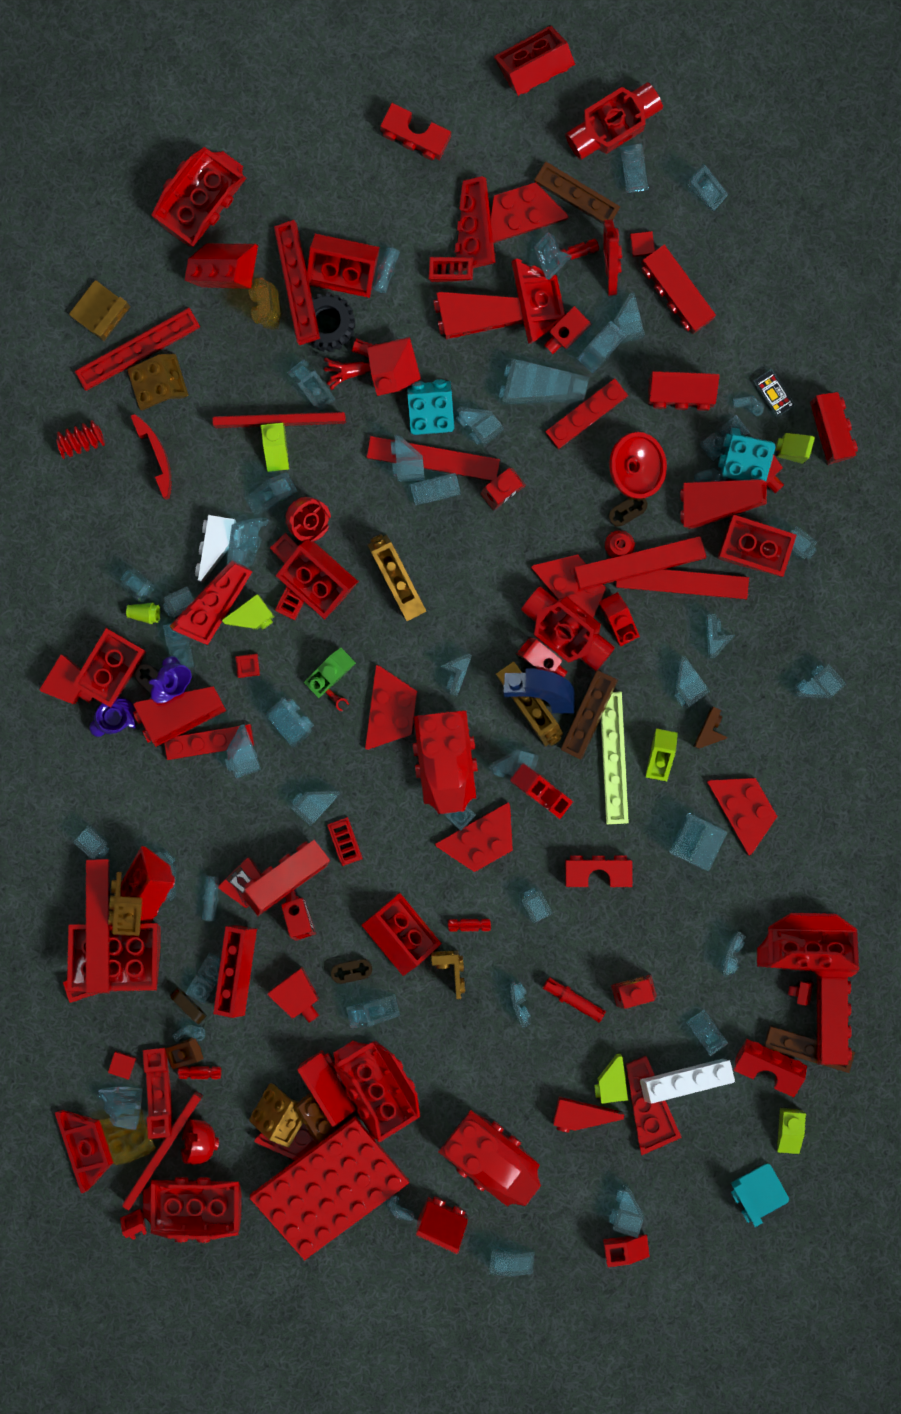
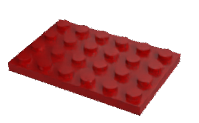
(329, 1188)

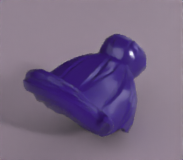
(170, 680)
(113, 719)

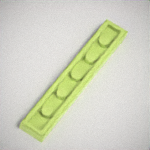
(614, 761)

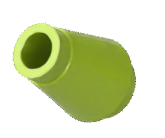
(145, 612)

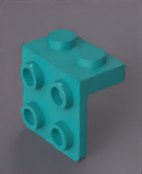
(430, 407)
(746, 457)
(759, 1193)

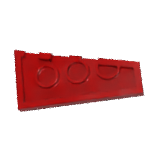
(474, 226)
(210, 607)
(653, 1121)

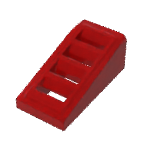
(443, 277)
(280, 609)
(344, 861)

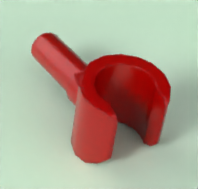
(336, 699)

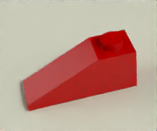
(580, 1115)

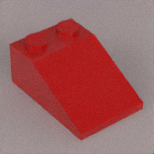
(756, 546)
(109, 668)
(442, 1224)

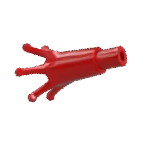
(345, 370)

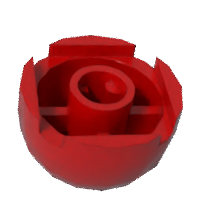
(308, 519)
(199, 1142)

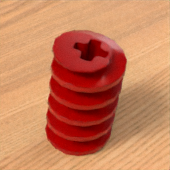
(79, 439)

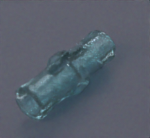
(386, 270)
(210, 898)

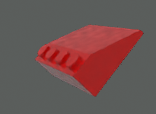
(132, 959)

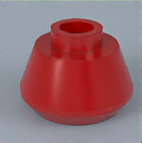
(623, 537)

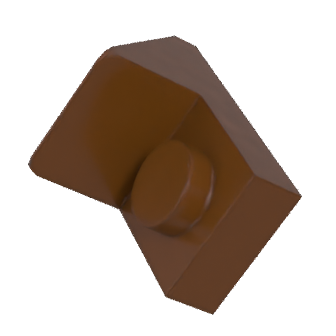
(706, 734)
(184, 1053)

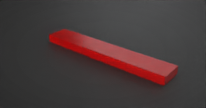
(296, 282)
(137, 349)
(286, 419)
(439, 459)
(640, 563)
(689, 583)
(97, 927)
(160, 1153)

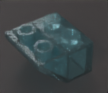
(289, 721)
(698, 842)

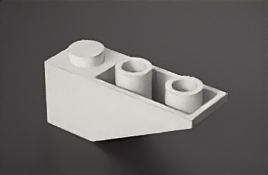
(215, 544)

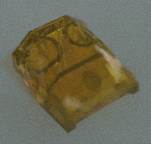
(268, 308)
(126, 1143)

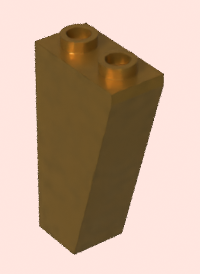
(396, 577)
(535, 712)

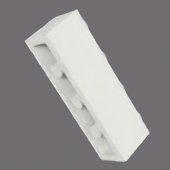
(687, 1081)

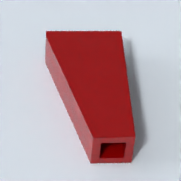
(475, 313)
(718, 500)
(178, 715)

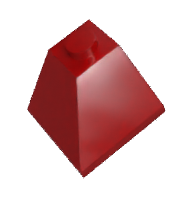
(393, 365)

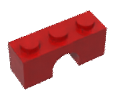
(431, 142)
(541, 790)
(578, 870)
(756, 1058)

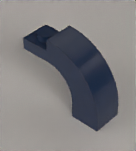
(542, 685)

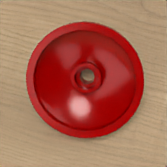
(646, 462)

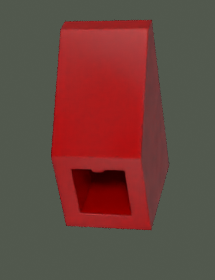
(619, 618)
(625, 1250)

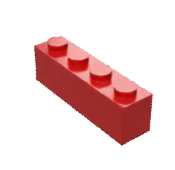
(677, 289)
(285, 877)
(235, 971)
(833, 1021)

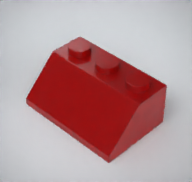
(535, 60)
(342, 265)
(222, 266)
(683, 390)
(833, 427)
(316, 578)
(150, 880)
(401, 934)
(326, 1087)

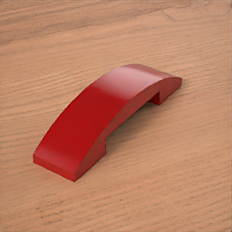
(163, 480)
(158, 1093)

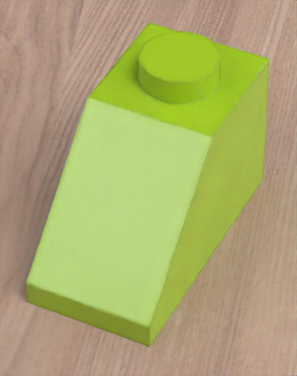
(275, 447)
(795, 447)
(251, 615)
(661, 754)
(612, 1082)
(791, 1130)

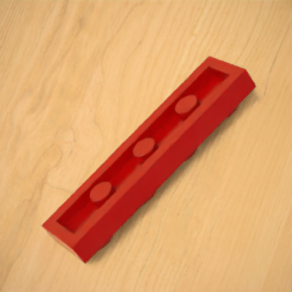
(586, 413)
(202, 742)

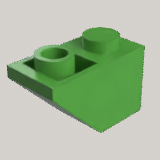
(329, 672)

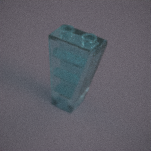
(541, 384)

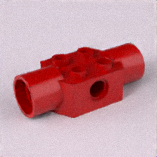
(614, 120)
(567, 629)

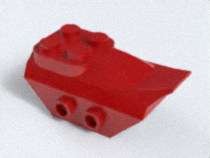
(198, 194)
(445, 760)
(811, 943)
(378, 1087)
(492, 1160)
(193, 1209)

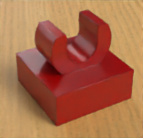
(803, 992)
(133, 1224)

